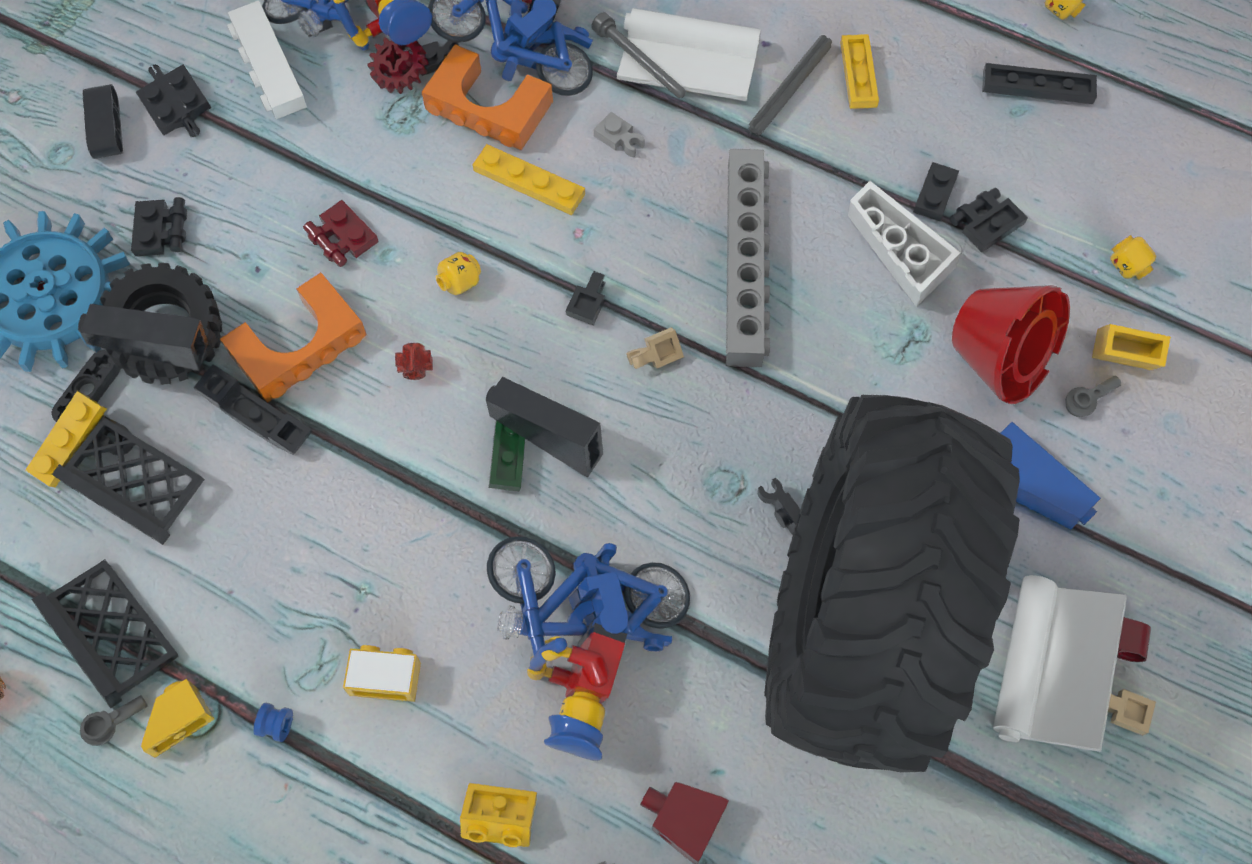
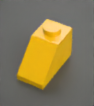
(175, 717)

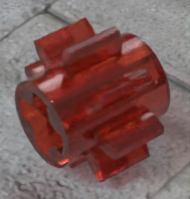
(413, 361)

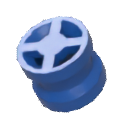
(273, 722)

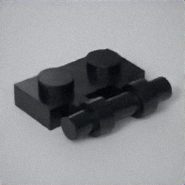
(993, 225)
(149, 227)

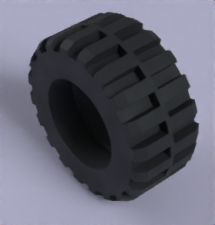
(164, 286)

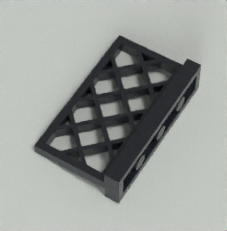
(121, 505)
(85, 653)

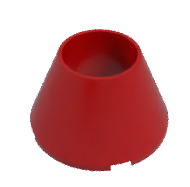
(1011, 336)

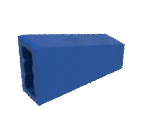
(1047, 484)

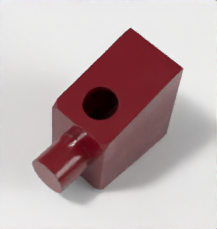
(685, 817)

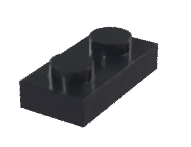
(936, 191)

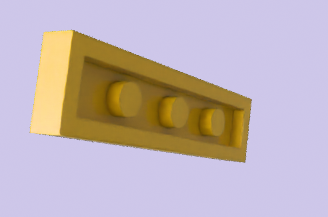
(529, 179)

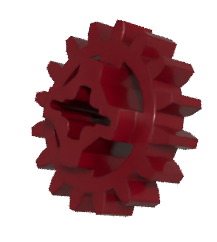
(397, 63)

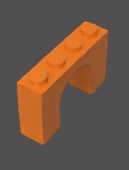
(508, 123)
(276, 371)

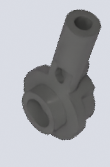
(1083, 402)
(100, 726)

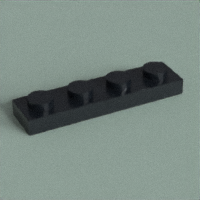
(1039, 83)

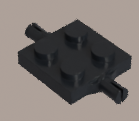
(173, 100)

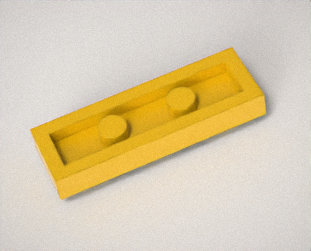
(859, 71)
(66, 437)

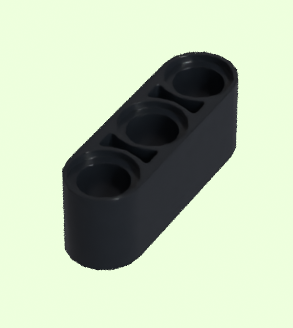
(102, 121)

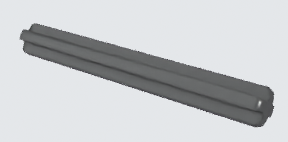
(790, 85)

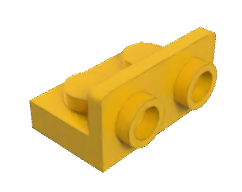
(498, 815)

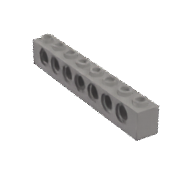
(741, 348)

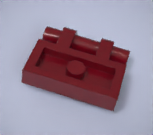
(347, 228)

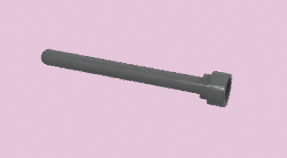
(605, 27)

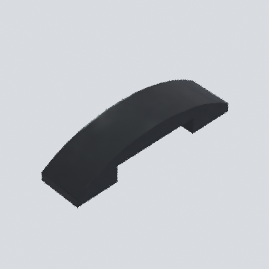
(251, 411)

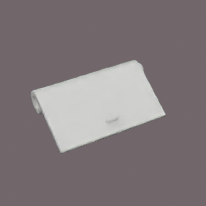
(693, 51)
(1060, 665)

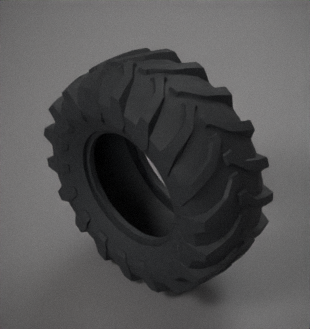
(892, 585)

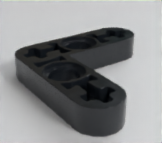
(84, 377)

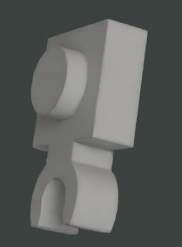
(617, 132)

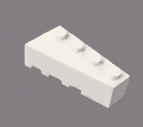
(266, 59)
(902, 242)

